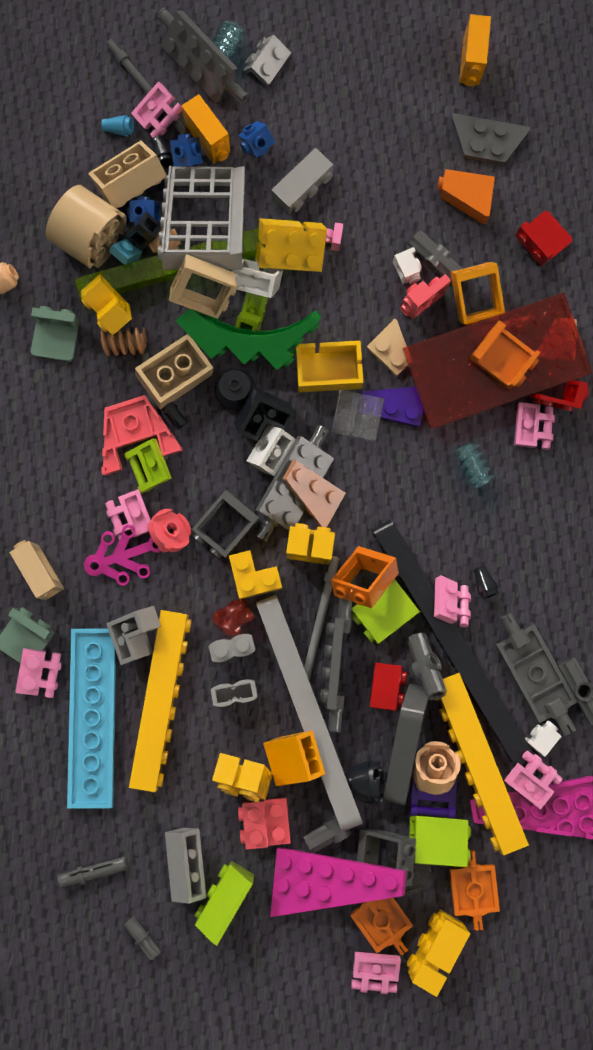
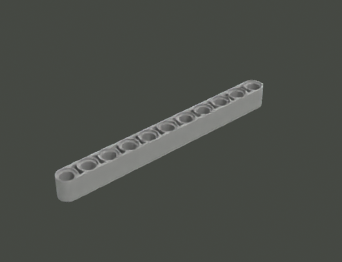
(309, 711)

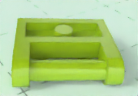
(152, 463)

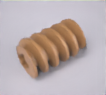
(124, 342)

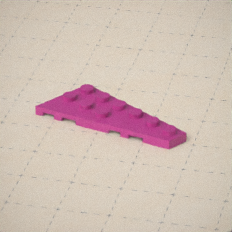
(565, 813)
(320, 881)

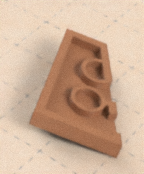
(315, 492)

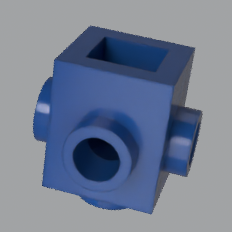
(256, 139)
(186, 151)
(143, 204)

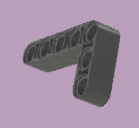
(406, 744)

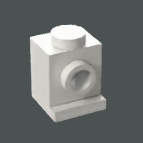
(407, 266)
(543, 738)

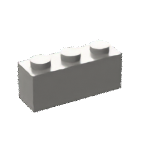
(302, 181)
(185, 865)

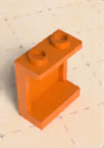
(504, 356)

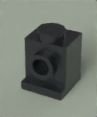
(143, 231)

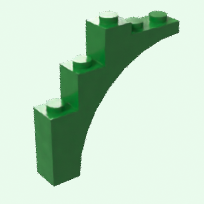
(275, 345)

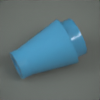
(118, 125)

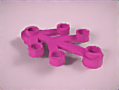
(119, 556)

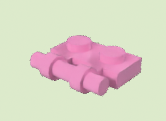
(153, 106)
(527, 426)
(134, 510)
(446, 601)
(31, 671)
(529, 785)
(375, 967)

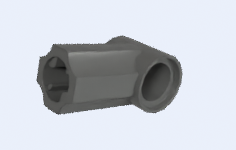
(325, 835)

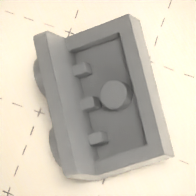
(267, 59)

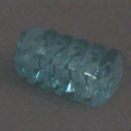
(228, 37)
(474, 464)

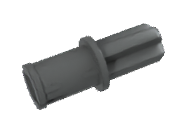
(142, 938)

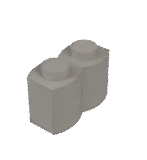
(226, 649)
(227, 693)

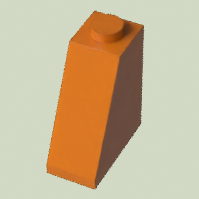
(468, 193)

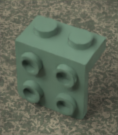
(54, 333)
(24, 632)

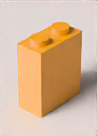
(475, 50)
(205, 125)
(294, 758)

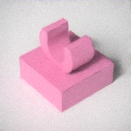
(334, 236)

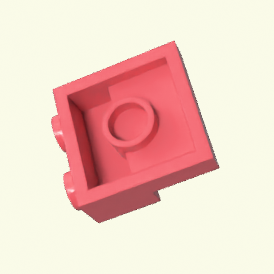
(421, 296)
(264, 823)

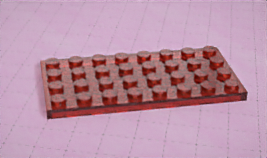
(456, 387)

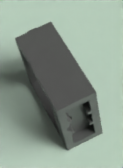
(240, 508)
(370, 843)

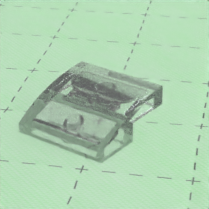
(357, 415)

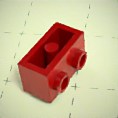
(388, 687)

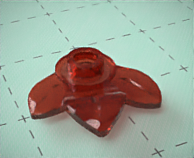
(233, 616)

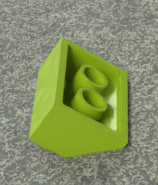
(223, 901)

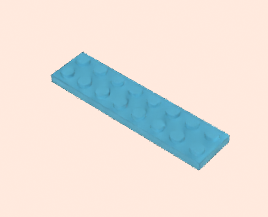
(91, 719)

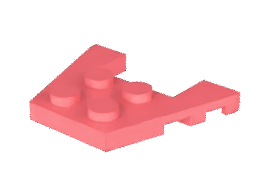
(132, 423)

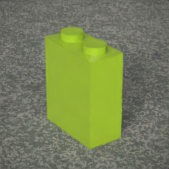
(387, 614)
(440, 841)

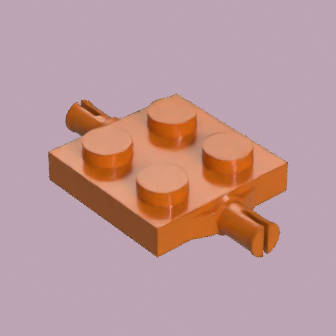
(474, 890)
(382, 923)

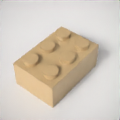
(127, 174)
(174, 371)

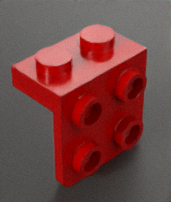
(543, 237)
(573, 396)

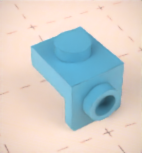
(125, 252)

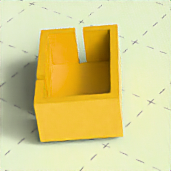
(290, 246)
(330, 368)
(310, 545)
(249, 780)
(437, 950)

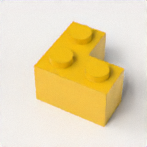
(109, 305)
(253, 582)

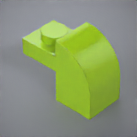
(252, 312)

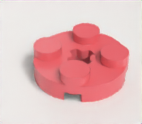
(160, 535)

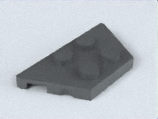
(487, 139)

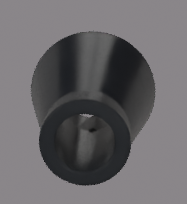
(162, 151)
(485, 583)

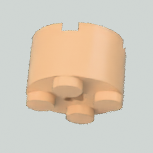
(435, 768)

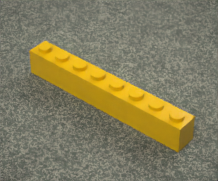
(159, 700)
(481, 768)

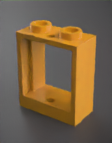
(489, 269)

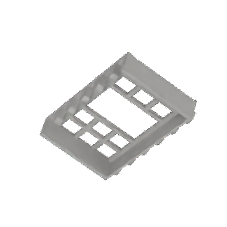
(204, 176)

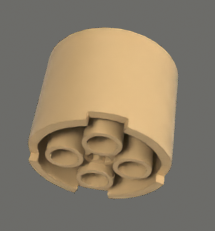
(85, 226)

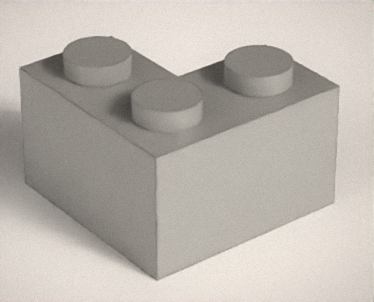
(130, 634)

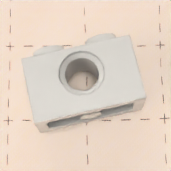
(271, 450)

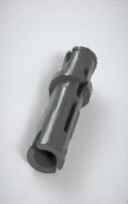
(92, 872)

